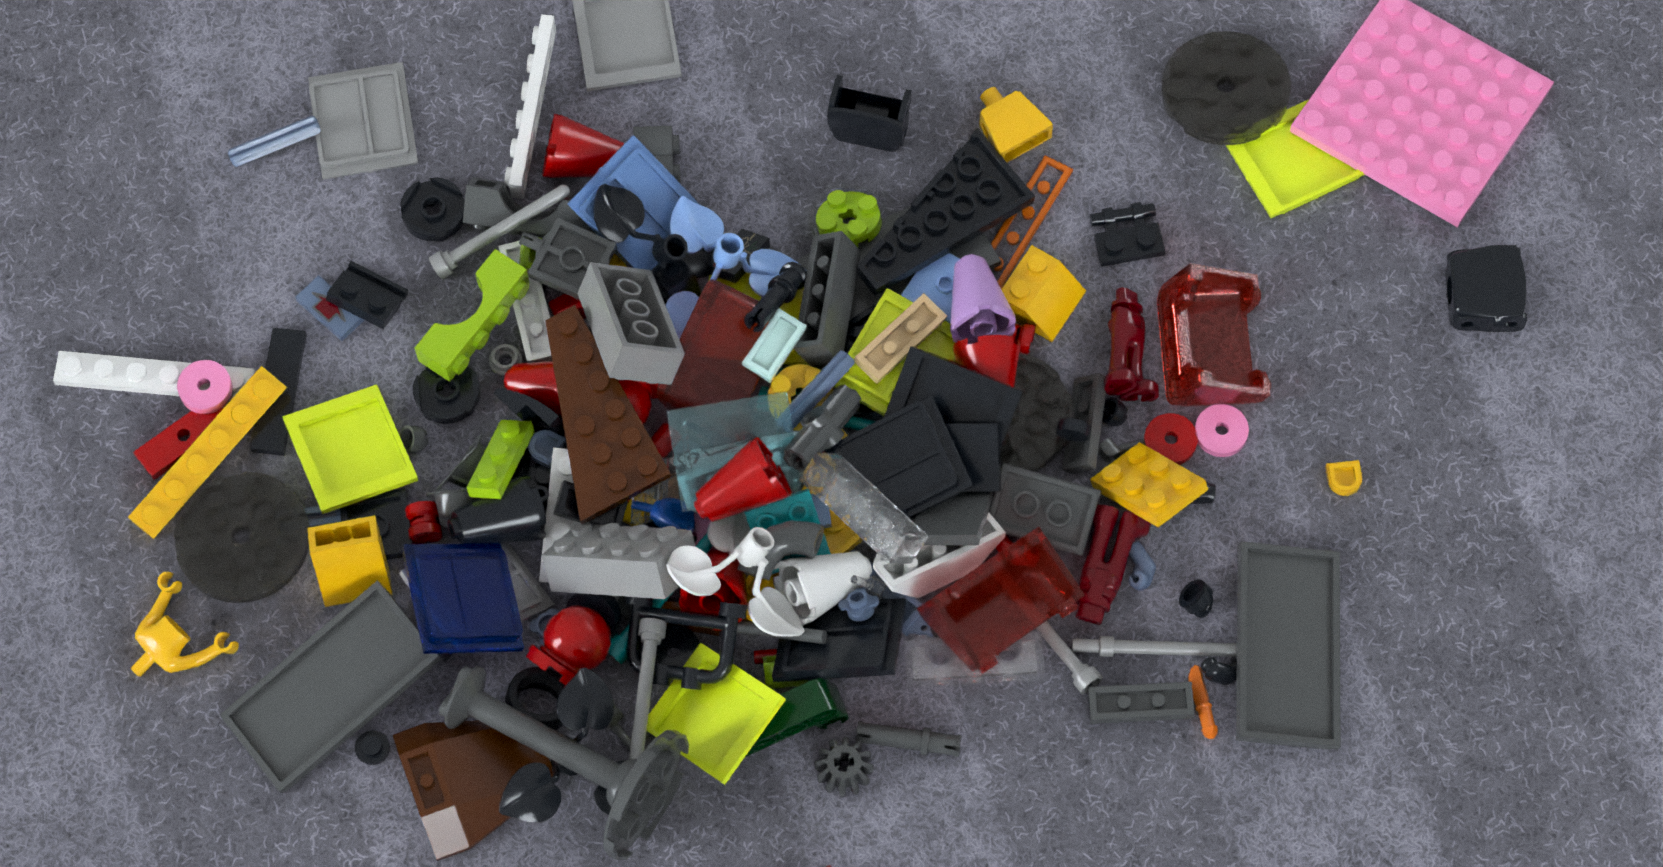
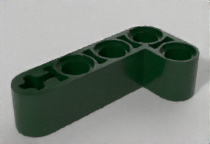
(805, 706)

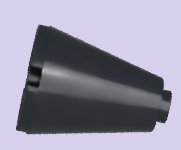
(507, 519)

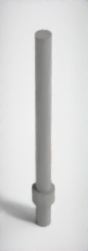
(1107, 646)

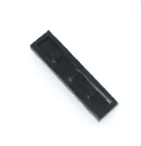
(284, 363)

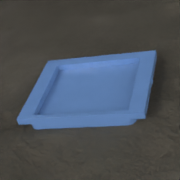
(651, 182)

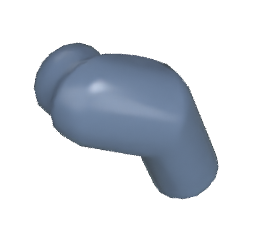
(1143, 569)

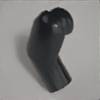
(1218, 671)

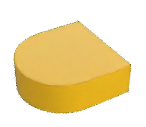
(1344, 477)

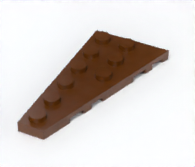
(603, 434)

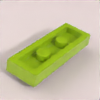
(500, 459)

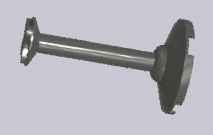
(634, 788)

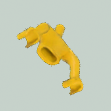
(165, 639)

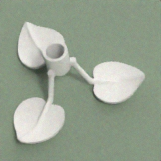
(696, 575)

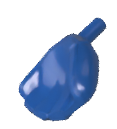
(667, 513)

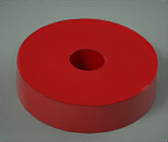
(1176, 426)

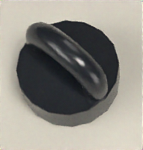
(1197, 598)

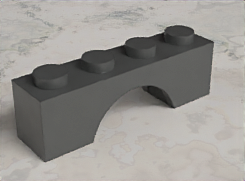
(490, 203)

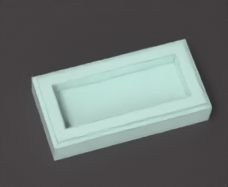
(774, 345)

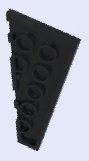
(955, 207)

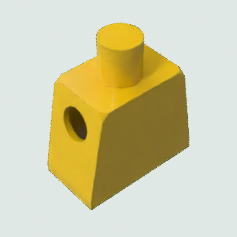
(1012, 123)

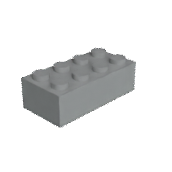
(630, 324)
(614, 560)

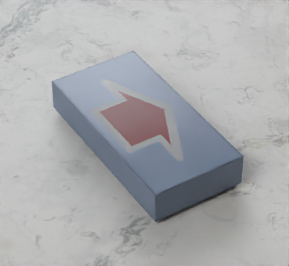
(334, 318)

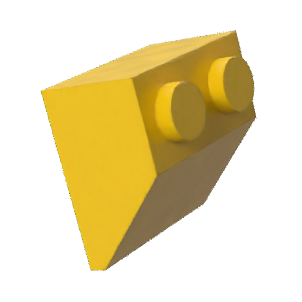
(1042, 293)

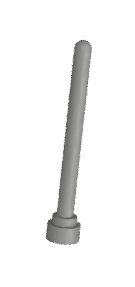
(446, 262)
(651, 632)
(1081, 673)

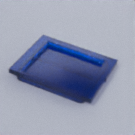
(463, 598)

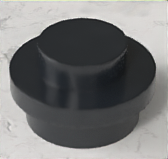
(372, 747)

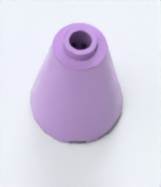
(978, 302)

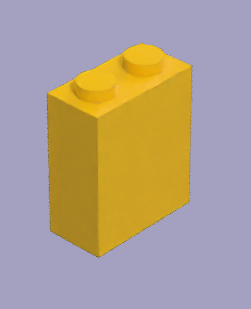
(348, 559)

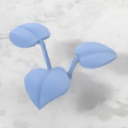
(705, 230)

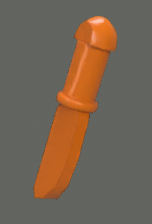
(1202, 703)

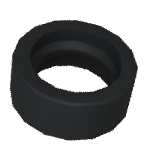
(535, 678)

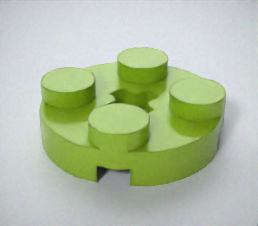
(850, 204)

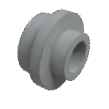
(501, 351)

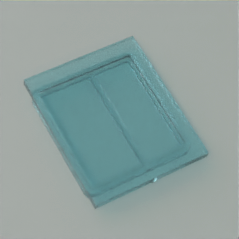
(713, 433)

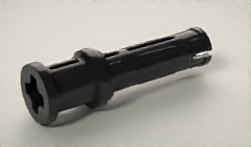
(781, 290)

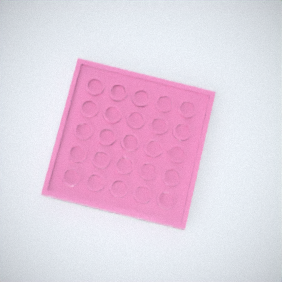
(1422, 108)

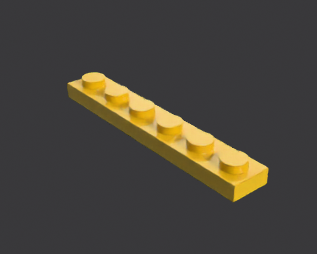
(207, 452)

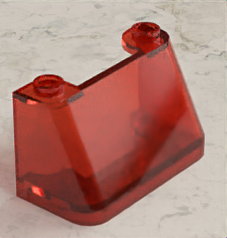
(1208, 337)
(714, 351)
(1002, 601)

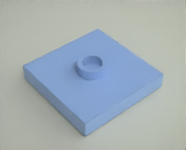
(935, 283)

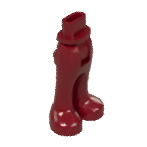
(1127, 350)
(1103, 579)

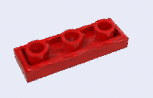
(166, 448)

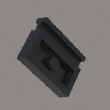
(367, 295)

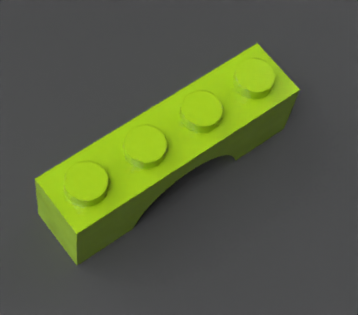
(449, 347)

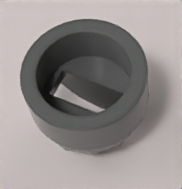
(413, 438)

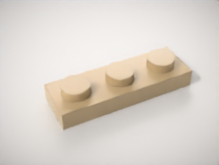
(895, 341)

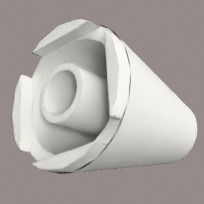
(820, 581)

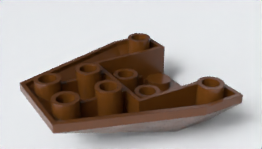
(460, 779)

